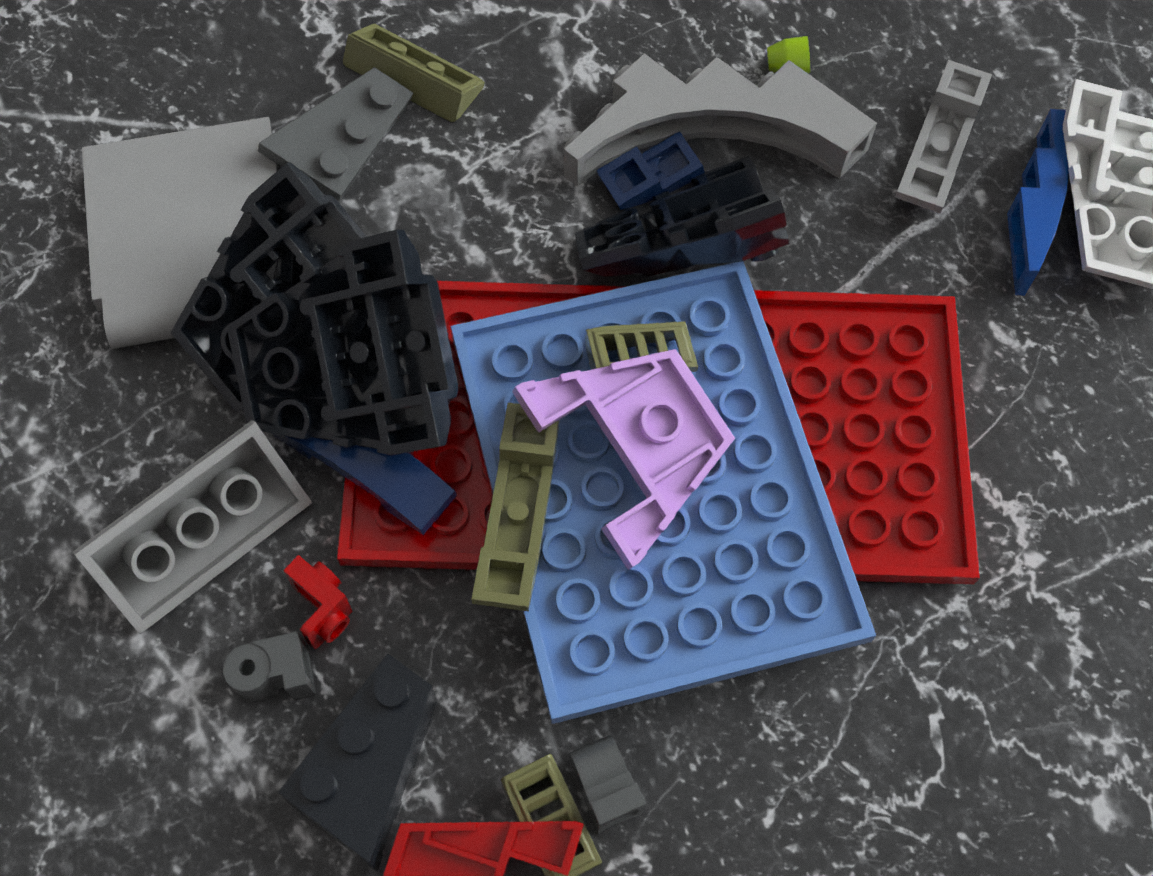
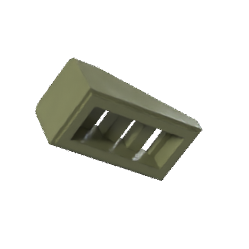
(620, 337)
(532, 774)

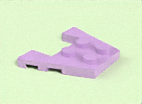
(656, 425)

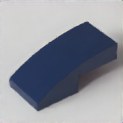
(638, 177)

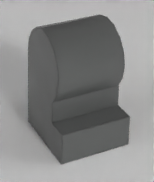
(268, 665)
(606, 784)

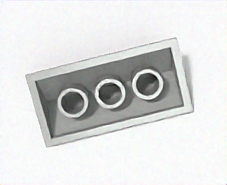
(193, 527)

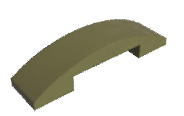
(516, 514)

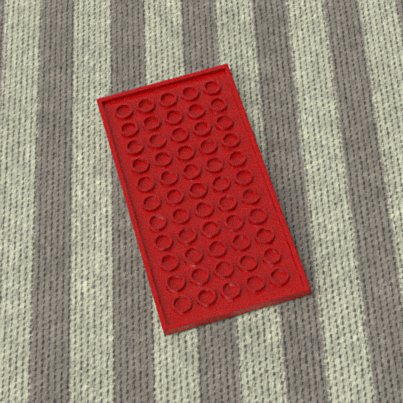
(872, 393)

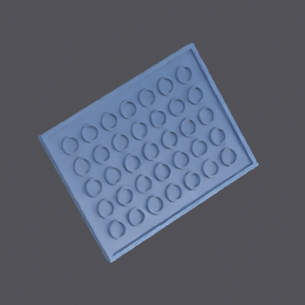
(745, 566)

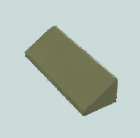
(434, 81)

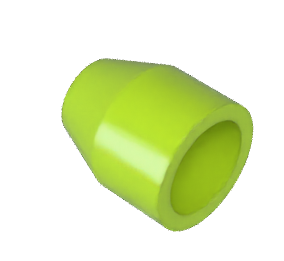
(790, 49)

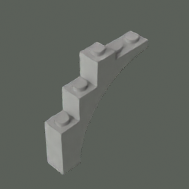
(718, 102)

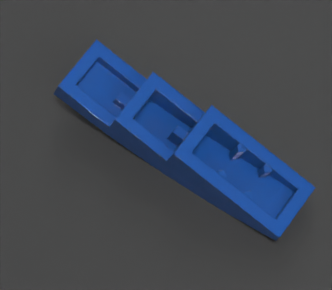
(1039, 202)

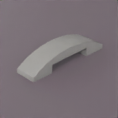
(943, 136)

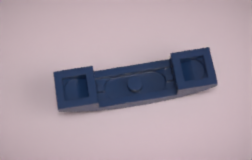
(398, 481)

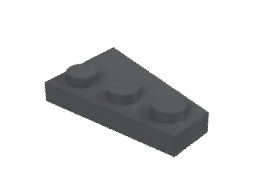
(341, 132)

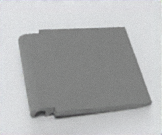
(160, 217)

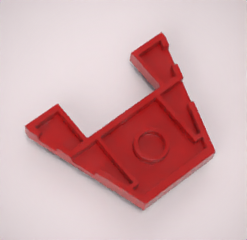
(482, 847)

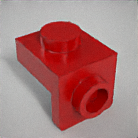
(320, 588)

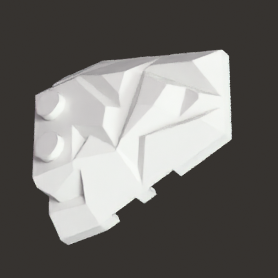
(1110, 183)

